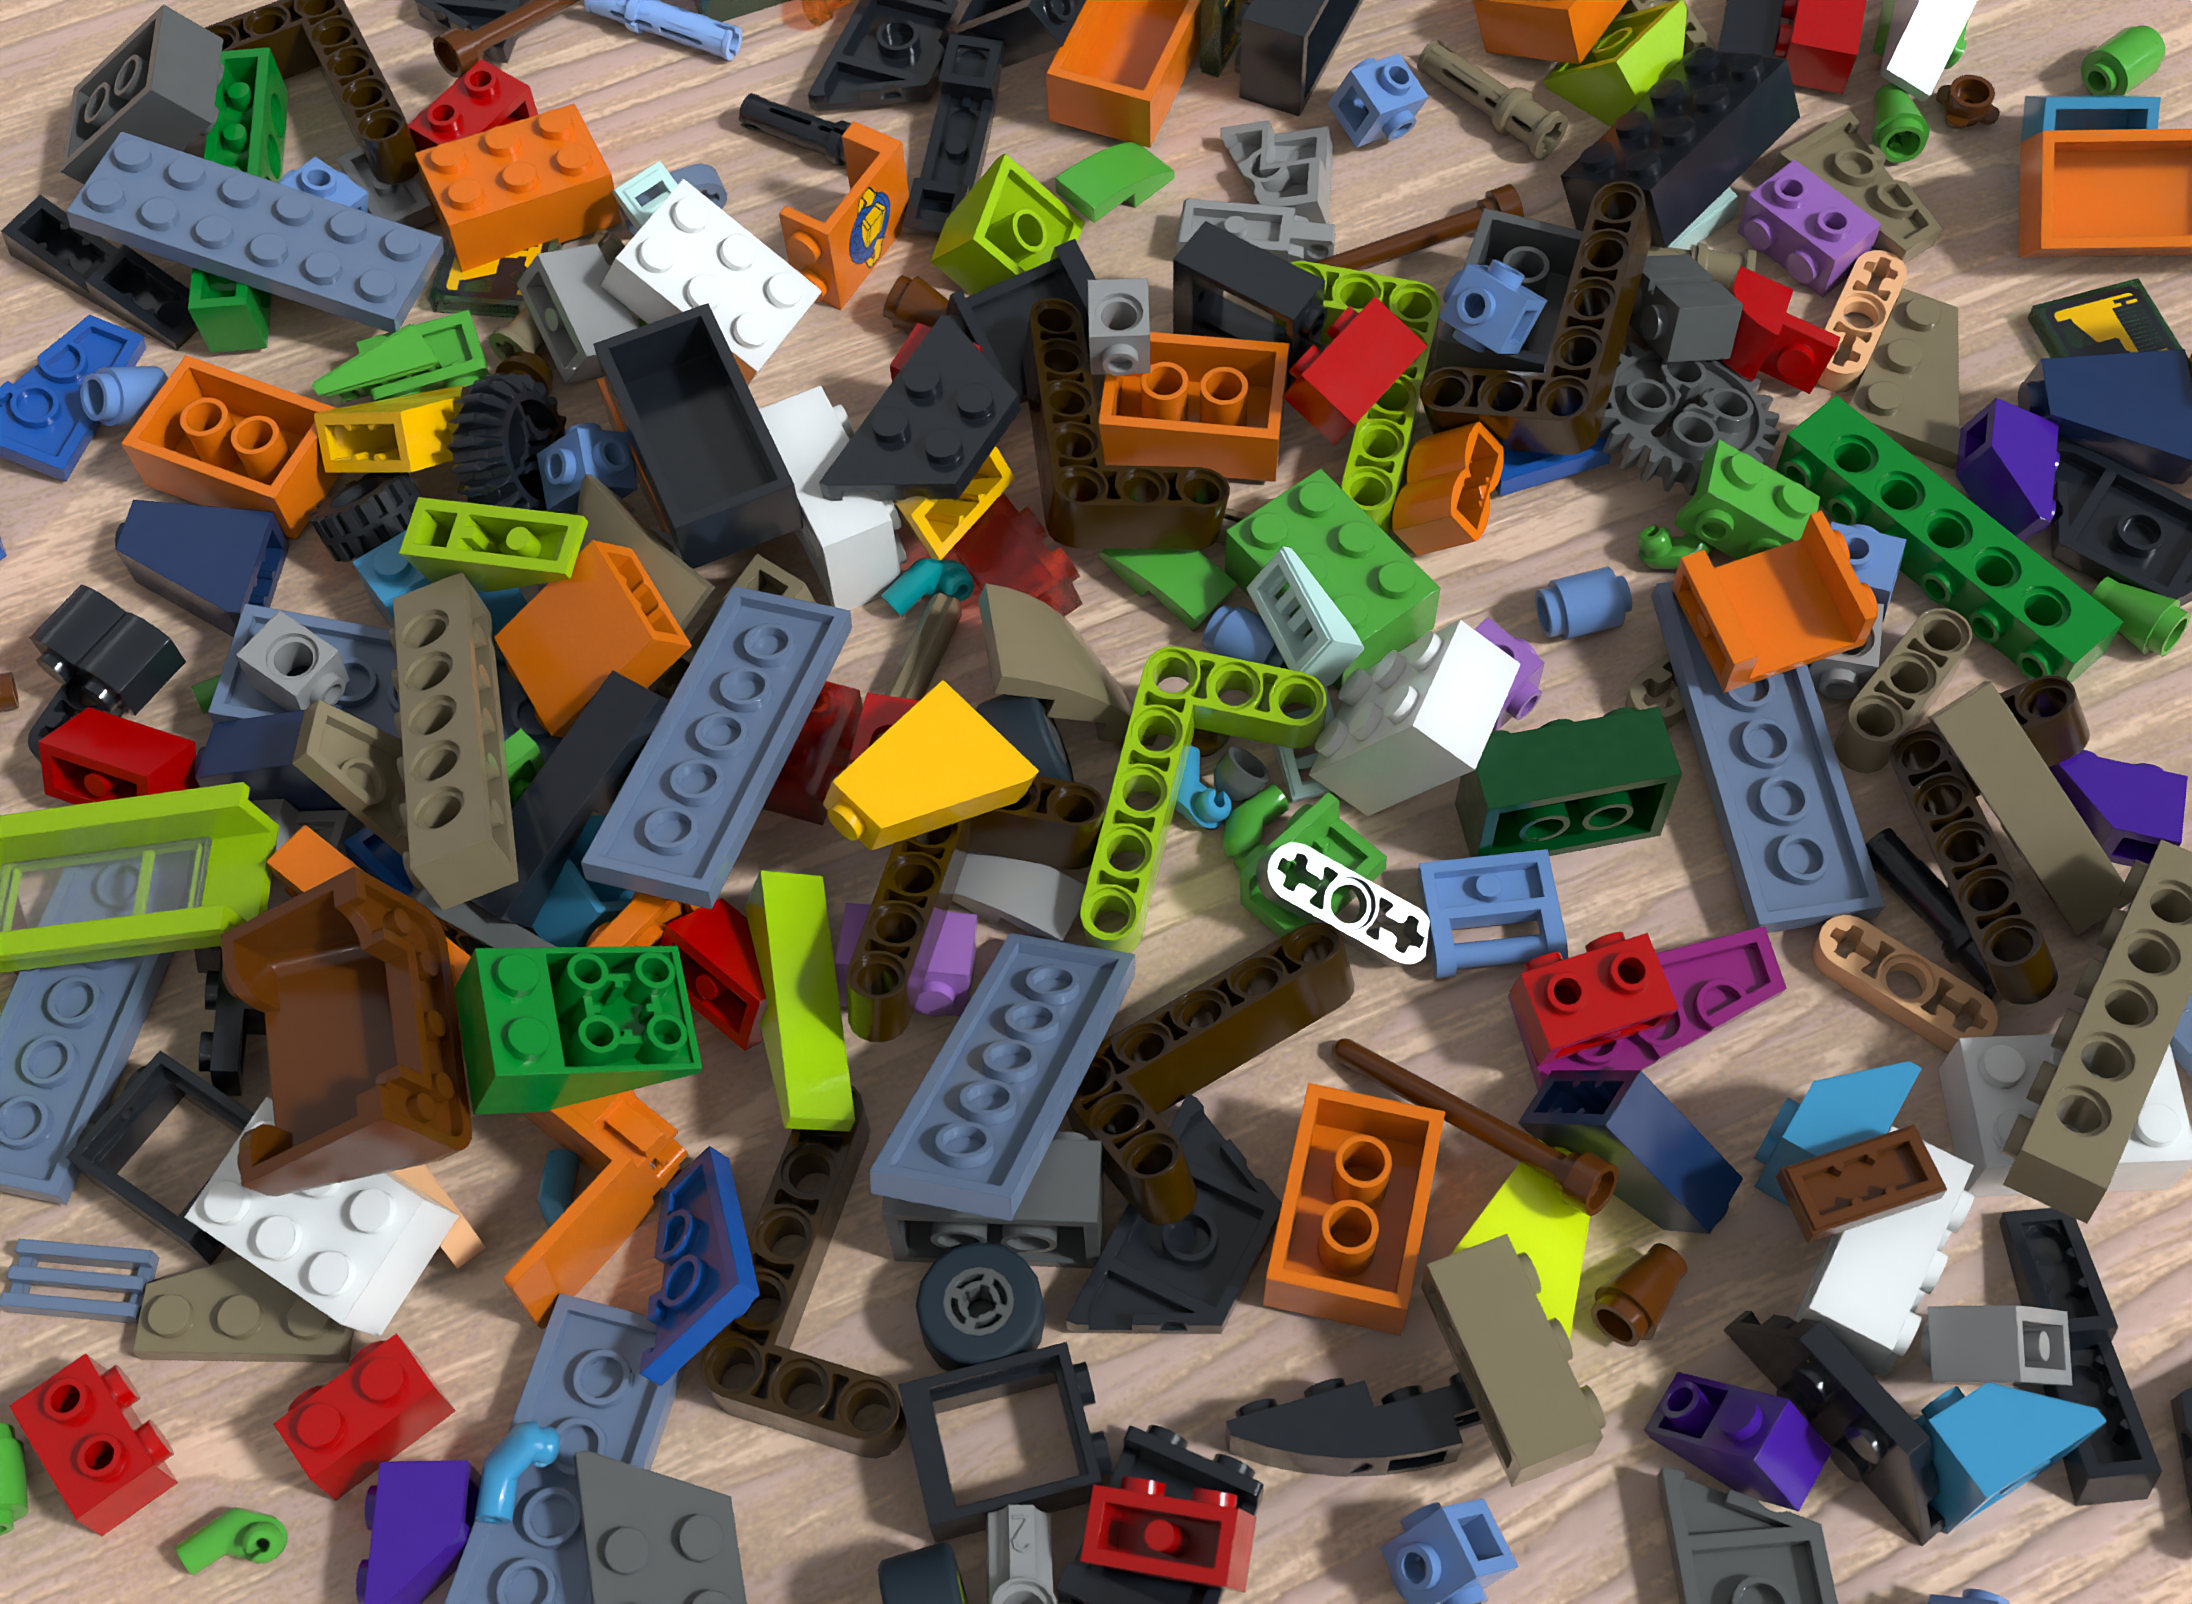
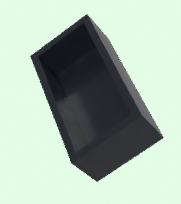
(1288, 48)
(1688, 137)
(699, 436)

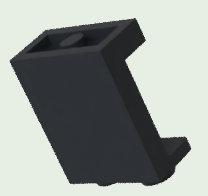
(1000, 314)
(1163, 1458)

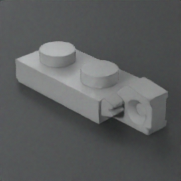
(1265, 226)

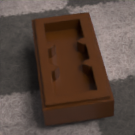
(1861, 1183)

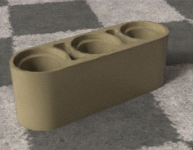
(1909, 666)

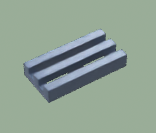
(27, 1273)

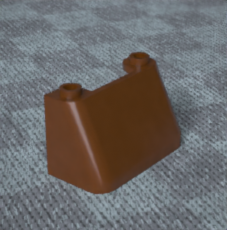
(354, 1035)

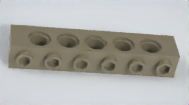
(451, 744)
(2144, 989)

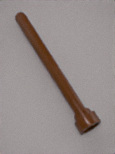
(461, 49)
(1499, 199)
(1582, 1179)

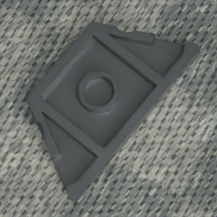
(655, 1537)
(1738, 1550)

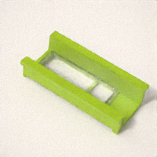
(131, 876)

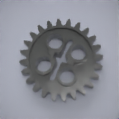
(1660, 394)

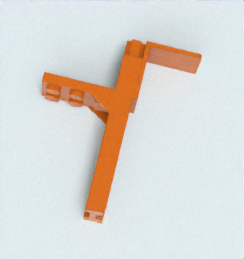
(612, 1135)

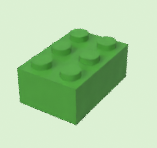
(1350, 557)

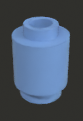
(120, 393)
(1583, 603)
(1241, 636)

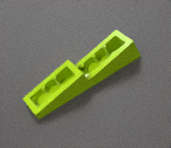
(803, 1010)

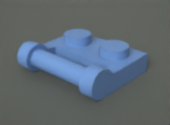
(1487, 894)

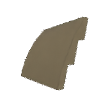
(614, 523)
(1044, 657)

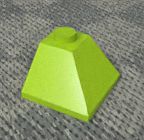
(1624, 62)
(1003, 228)

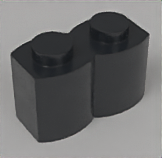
(106, 651)

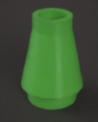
(1898, 125)
(2148, 618)

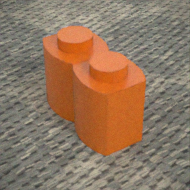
(1448, 489)

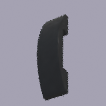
(959, 132)

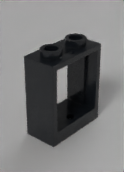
(1023, 25)
(1223, 262)
(130, 1121)
(990, 1381)

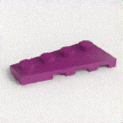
(1711, 986)

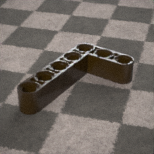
(327, 37)
(1582, 350)
(1082, 496)
(1050, 826)
(1966, 846)
(1190, 1047)
(791, 1282)

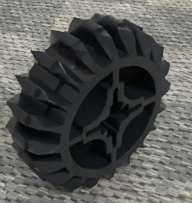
(497, 440)

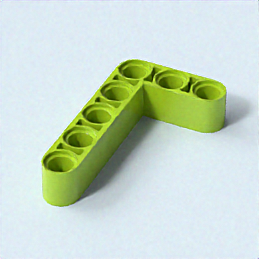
(1387, 429)
(1163, 770)

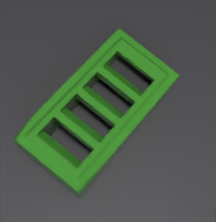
(388, 361)

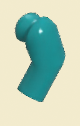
(926, 579)

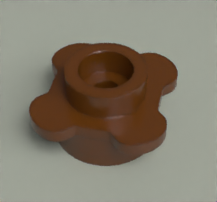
(1968, 102)

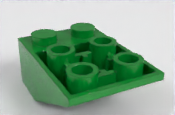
(572, 1024)

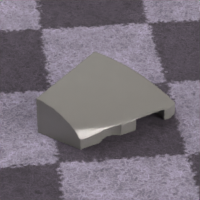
(1284, 167)

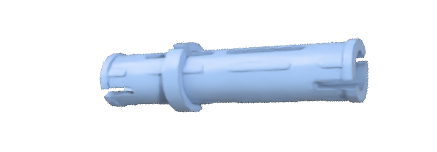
(672, 23)

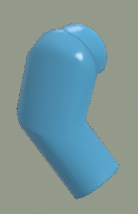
(1196, 801)
(557, 1184)
(506, 1462)

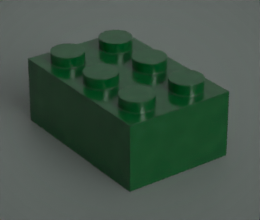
(1570, 785)

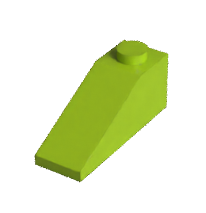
(492, 544)

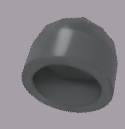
(1240, 774)

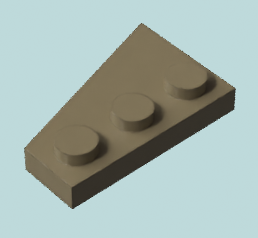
(1858, 173)
(1914, 379)
(355, 768)
(235, 1316)

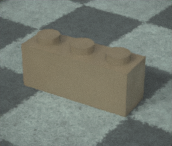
(1513, 1359)

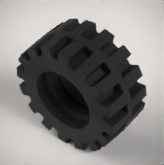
(365, 514)

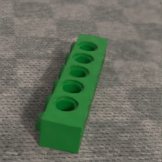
(252, 140)
(1951, 544)

